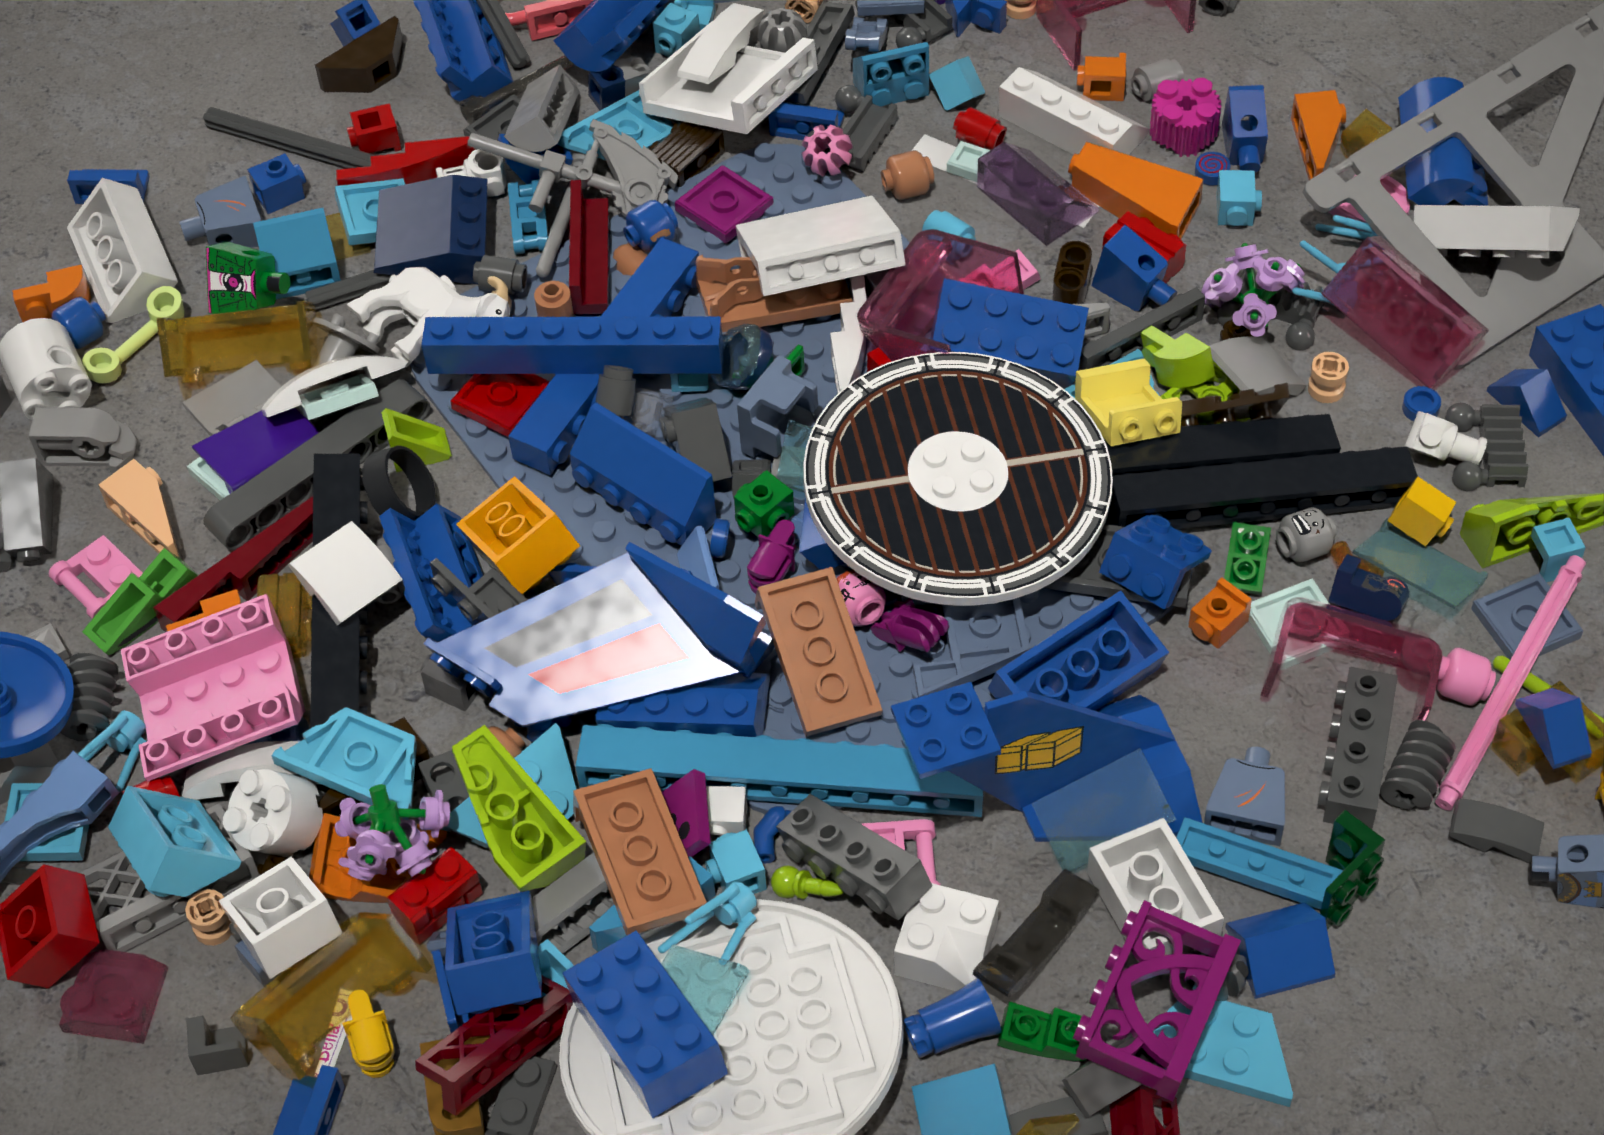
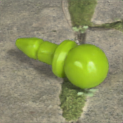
(791, 882)

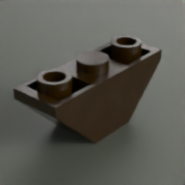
(363, 62)

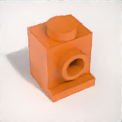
(1103, 77)
(1220, 613)

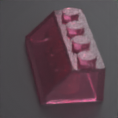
(1404, 311)

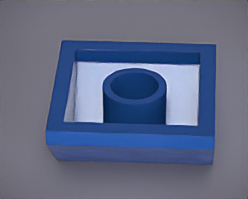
(1284, 949)

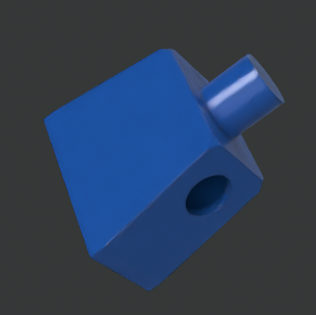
(1246, 139)
(1132, 271)

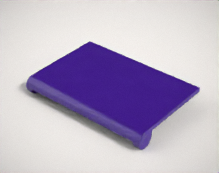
(254, 445)

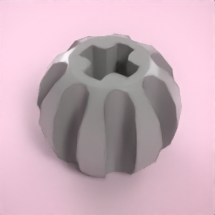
(781, 29)

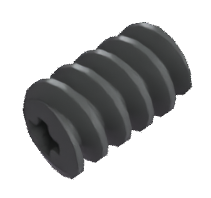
(92, 696)
(1417, 766)

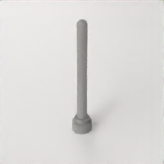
(559, 226)

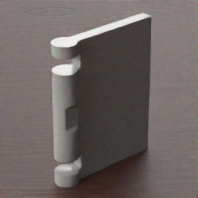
(232, 398)

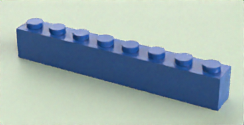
(573, 345)
(556, 416)

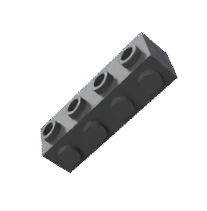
(1360, 745)
(853, 857)

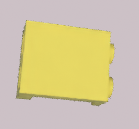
(1125, 403)

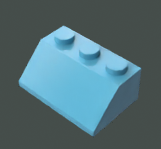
(171, 842)

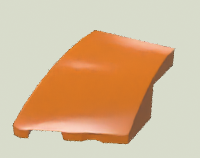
(334, 879)

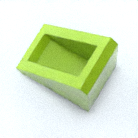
(419, 436)

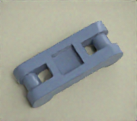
(866, 34)

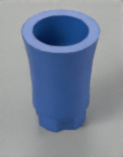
(953, 1020)

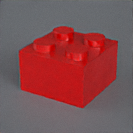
(46, 926)

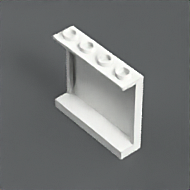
(736, 98)
(821, 245)

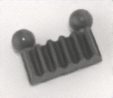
(922, 26)
(866, 125)
(1290, 308)
(1504, 449)

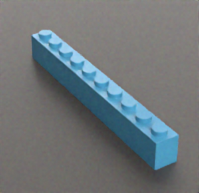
(777, 769)

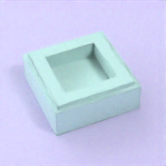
(965, 160)

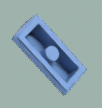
(696, 557)

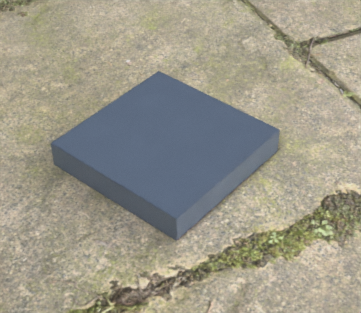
(1511, 610)

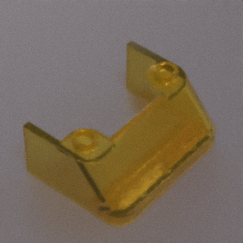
(238, 338)
(313, 993)

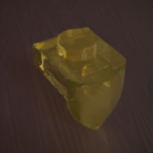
(1362, 132)

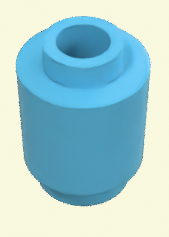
(948, 223)

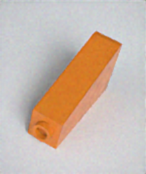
(1137, 186)

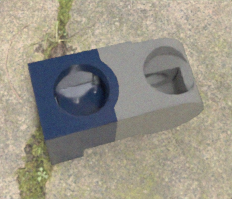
(617, 81)

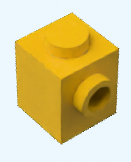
(1423, 512)

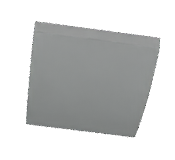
(1254, 365)

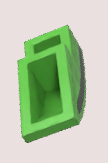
(131, 607)

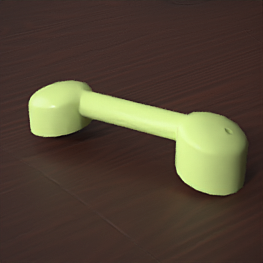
(105, 365)

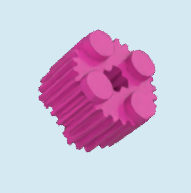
(1185, 115)

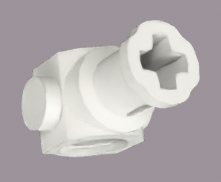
(481, 165)
(1441, 440)

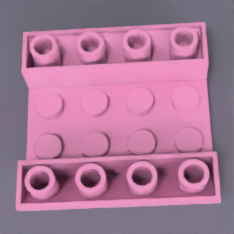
(213, 686)

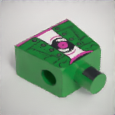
(241, 278)

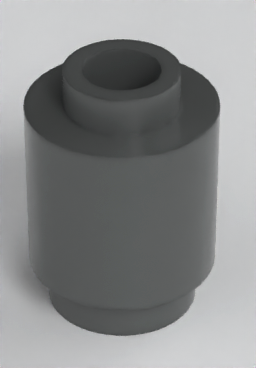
(506, 269)
(616, 389)

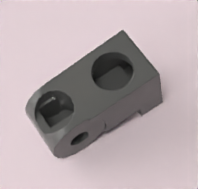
(445, 779)

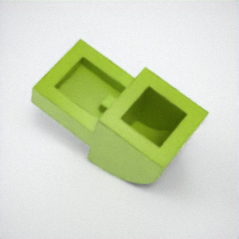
(1177, 361)

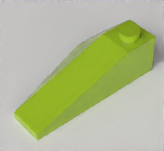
(1505, 526)
(519, 822)

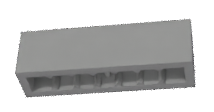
(543, 111)
(571, 905)

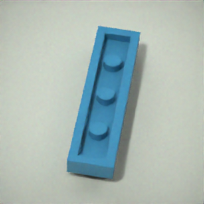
(1255, 863)

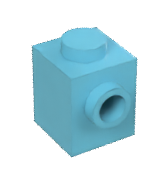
(674, 29)
(1237, 198)
(736, 859)

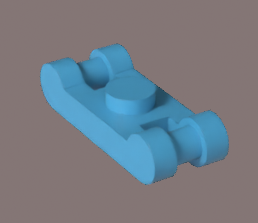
(525, 219)

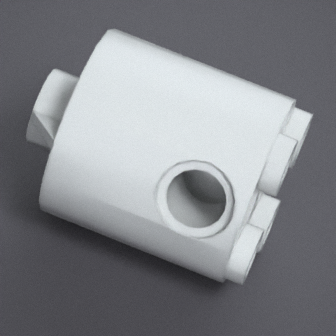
(44, 366)

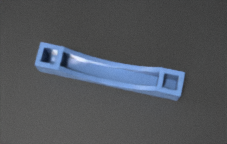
(66, 800)

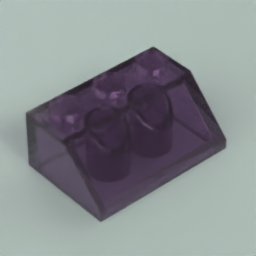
(1032, 192)

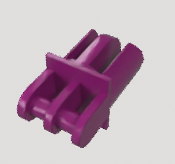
(773, 556)
(910, 627)

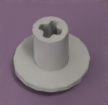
(342, 342)

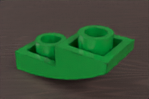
(1247, 557)
(1039, 1032)

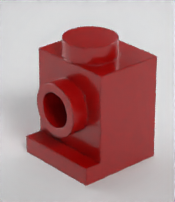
(374, 129)

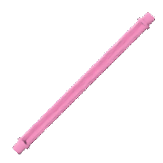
(1510, 683)

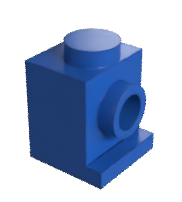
(354, 21)

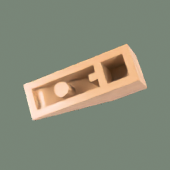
(138, 501)

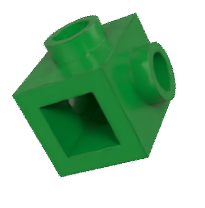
(763, 504)

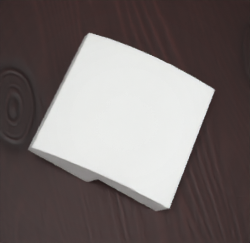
(345, 572)

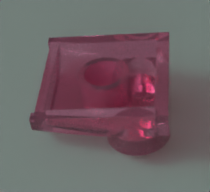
(113, 996)

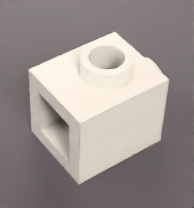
(726, 810)

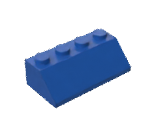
(642, 476)
(711, 707)

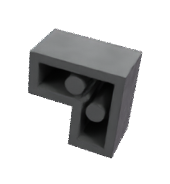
(697, 435)

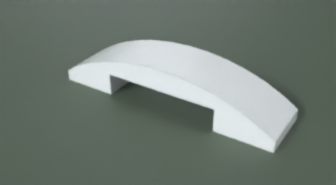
(288, 397)
(210, 776)

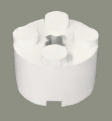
(273, 812)

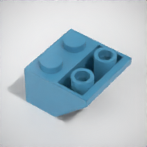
(893, 74)
(300, 249)

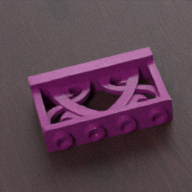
(1169, 1052)

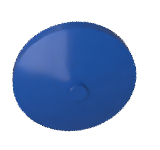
(33, 694)

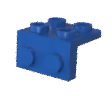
(1152, 558)

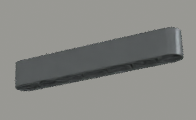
(290, 479)

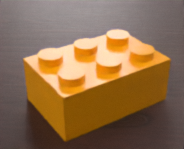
(518, 535)

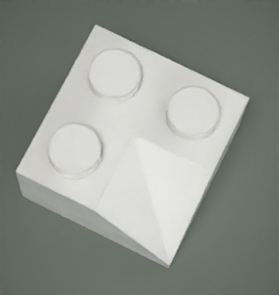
(281, 917)
(945, 937)

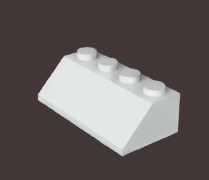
(1065, 115)
(1496, 228)
(119, 250)

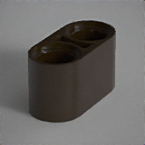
(1072, 273)

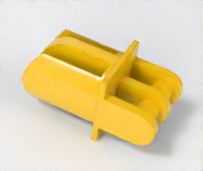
(369, 1036)

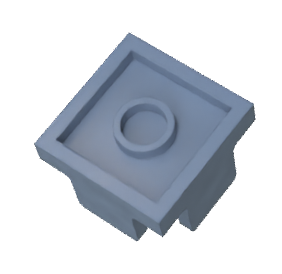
(767, 405)

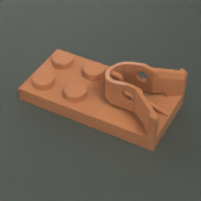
(739, 299)
(818, 651)
(638, 851)

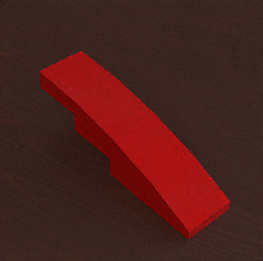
(414, 165)

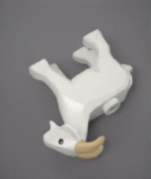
(423, 294)

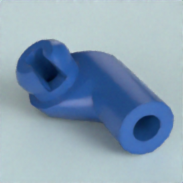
(765, 832)

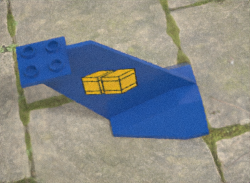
(1039, 744)

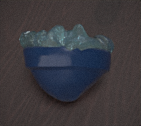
(745, 357)

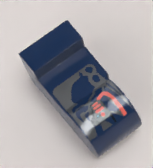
(1368, 591)

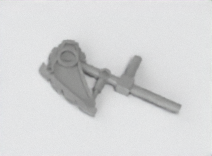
(635, 169)

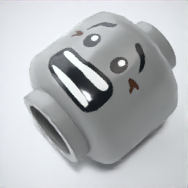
(1306, 534)

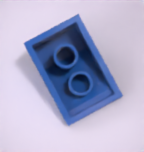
(492, 954)

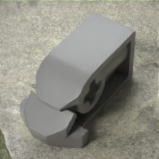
(80, 438)

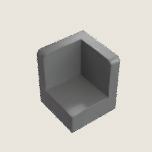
(215, 1049)

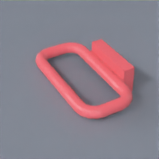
(548, 17)

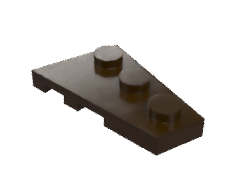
(1240, 406)

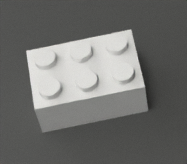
(1155, 869)

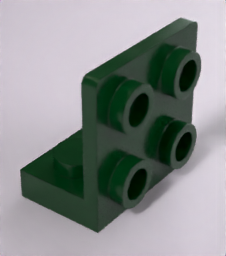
(1358, 853)

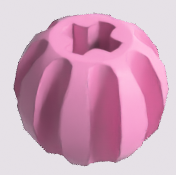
(817, 143)

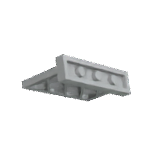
(151, 915)

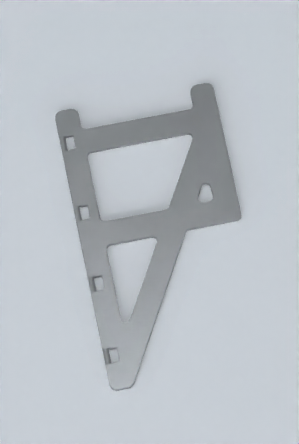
(1520, 285)

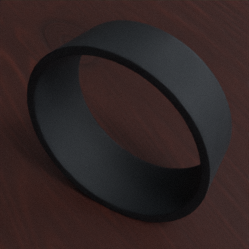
(380, 489)

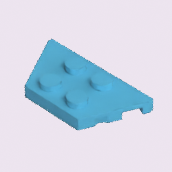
(624, 117)
(354, 755)
(547, 766)
(1238, 1052)

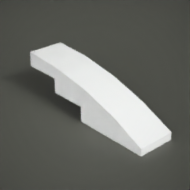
(717, 46)
(849, 344)

